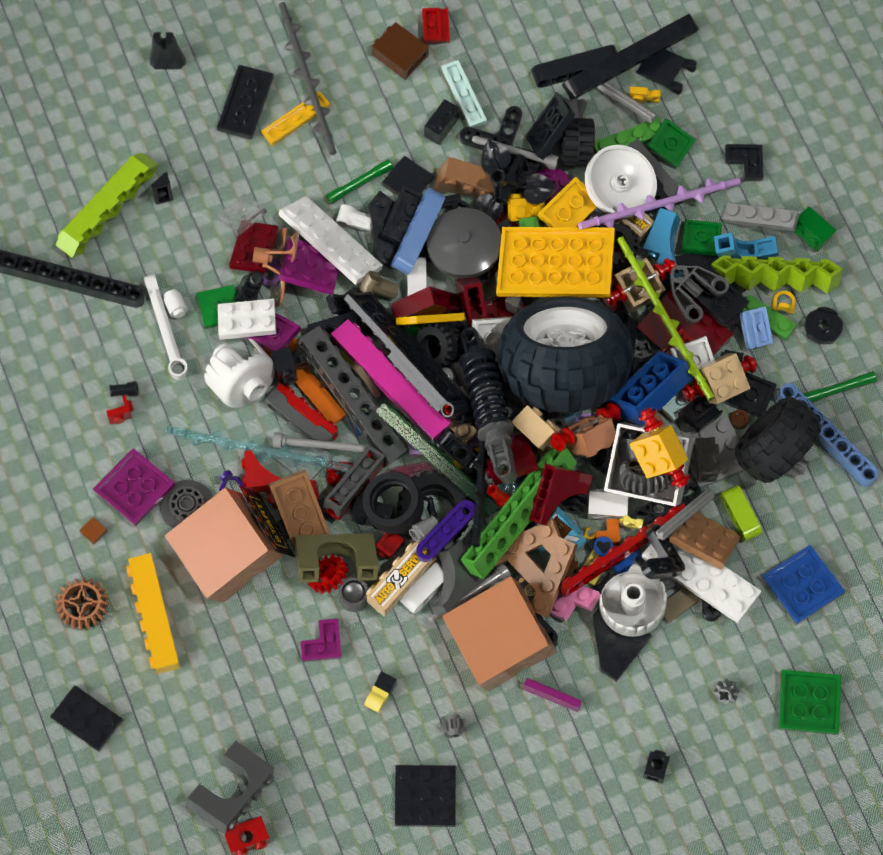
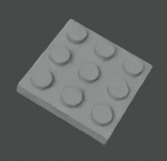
(727, 440)

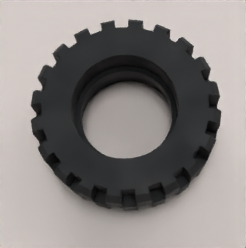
(433, 485)

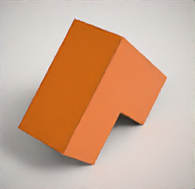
(612, 531)

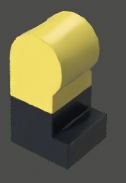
(380, 692)

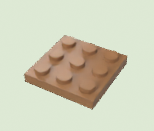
(706, 539)

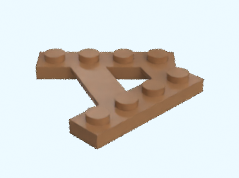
(546, 583)

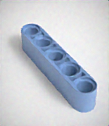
(418, 231)

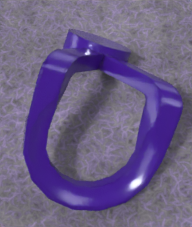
(227, 475)

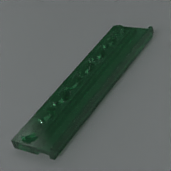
(434, 454)

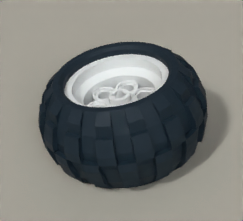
(565, 354)

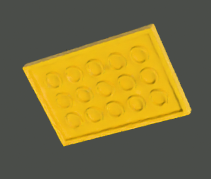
(555, 262)

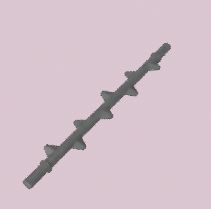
(311, 83)

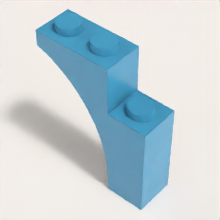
(661, 239)

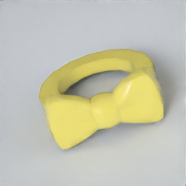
(626, 521)

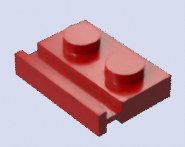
(435, 25)

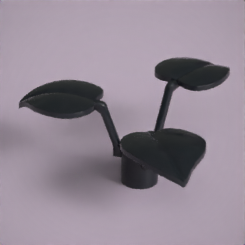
(498, 157)

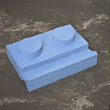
(756, 327)

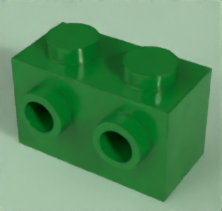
(814, 229)

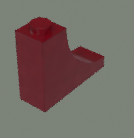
(471, 298)
(427, 302)
(523, 459)
(554, 487)

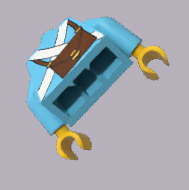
(568, 529)

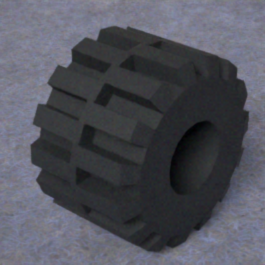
(578, 143)

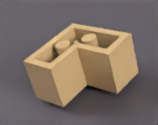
(535, 427)

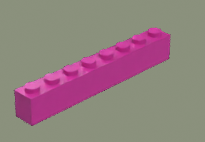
(390, 380)

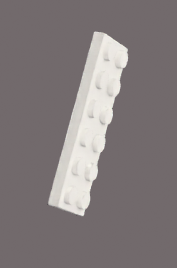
(330, 239)
(717, 587)

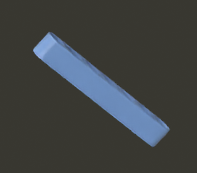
(837, 439)

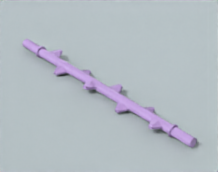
(652, 203)

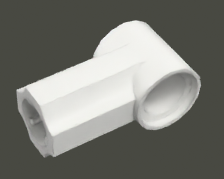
(349, 217)

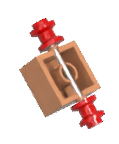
(589, 433)

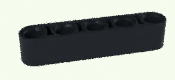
(567, 67)

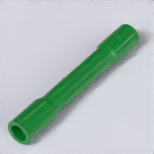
(340, 192)
(859, 381)

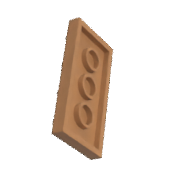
(298, 506)

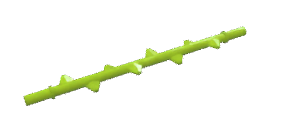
(670, 324)

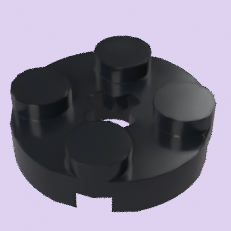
(819, 335)

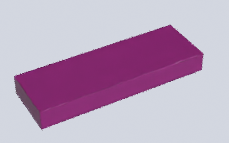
(552, 695)

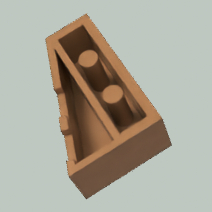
(463, 178)

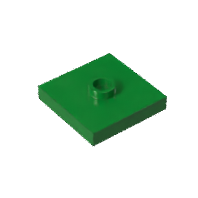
(670, 143)
(699, 237)
(209, 302)

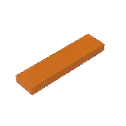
(319, 396)

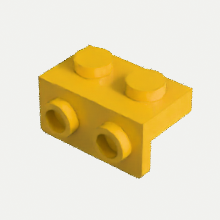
(520, 208)

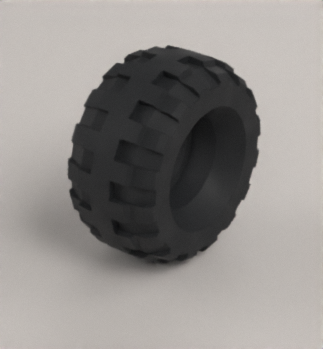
(777, 440)

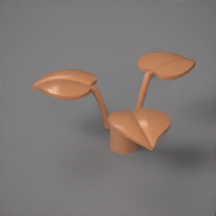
(264, 255)

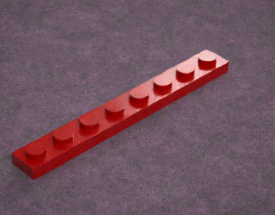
(614, 556)

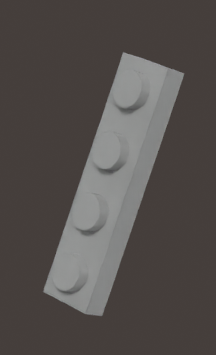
(760, 217)

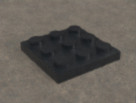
(550, 126)
(425, 796)

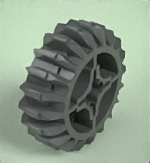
(634, 479)

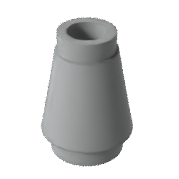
(423, 528)

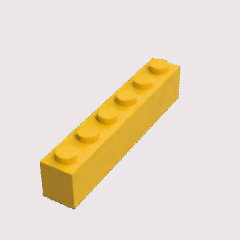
(153, 612)

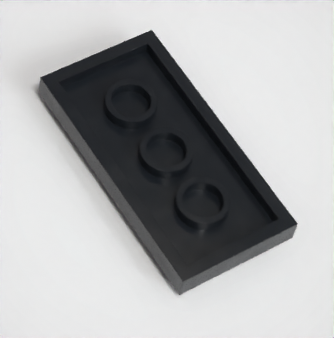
(245, 102)

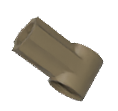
(377, 285)

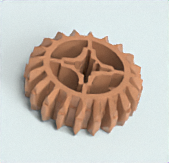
(90, 604)

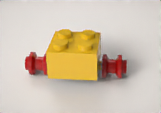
(660, 450)

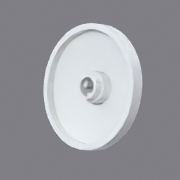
(619, 176)

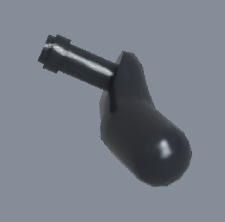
(431, 508)

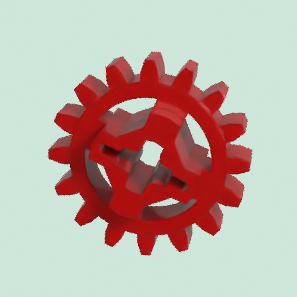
(331, 573)

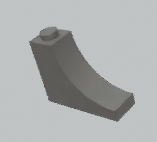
(457, 578)

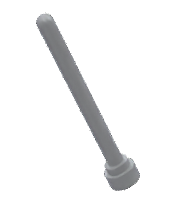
(550, 161)
(281, 440)
(500, 573)

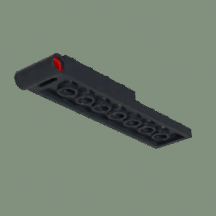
(410, 357)

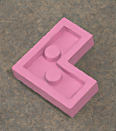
(583, 598)

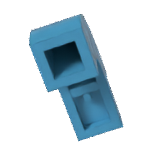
(761, 248)

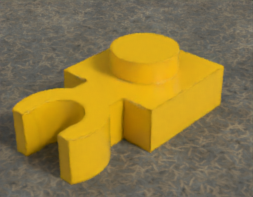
(643, 95)

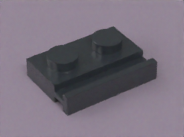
(700, 413)

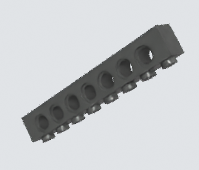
(342, 391)

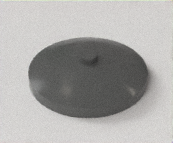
(464, 243)

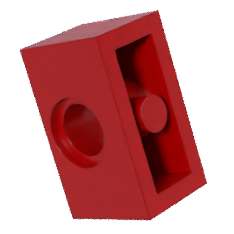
(254, 827)

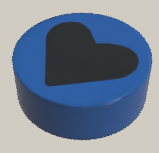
(602, 545)

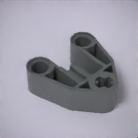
(702, 276)

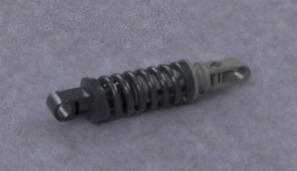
(488, 403)

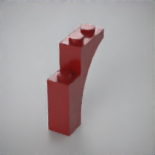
(258, 478)

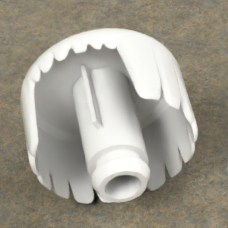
(237, 379)
(633, 602)

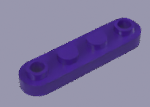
(445, 531)

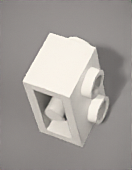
(606, 505)

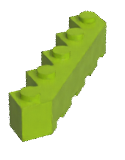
(106, 204)
(777, 272)

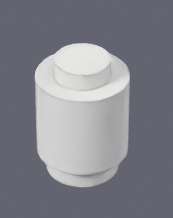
(175, 303)

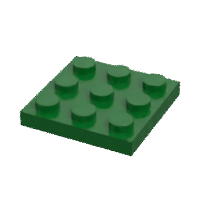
(809, 702)

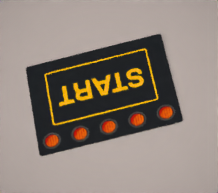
(266, 522)

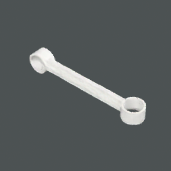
(165, 327)

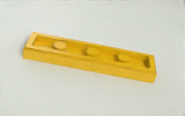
(292, 121)

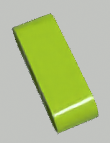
(741, 513)

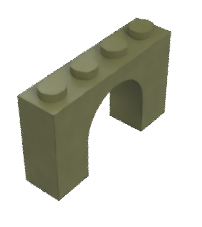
(357, 547)

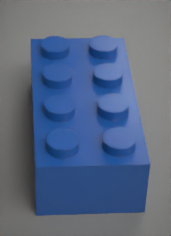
(652, 386)

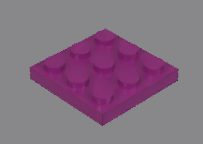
(308, 269)
(134, 487)

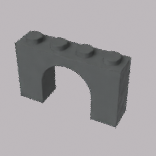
(222, 812)

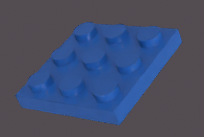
(803, 584)

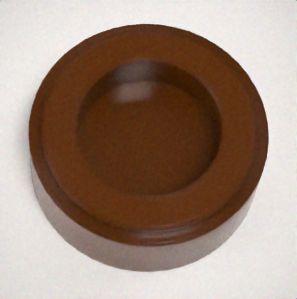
(739, 419)

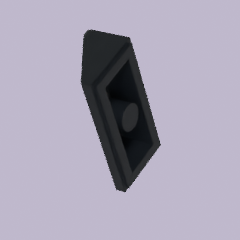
(162, 189)

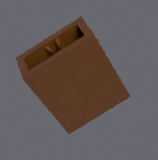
(400, 50)

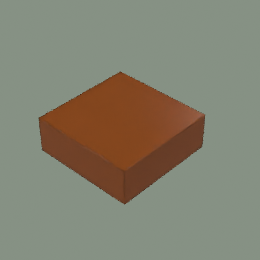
(93, 530)

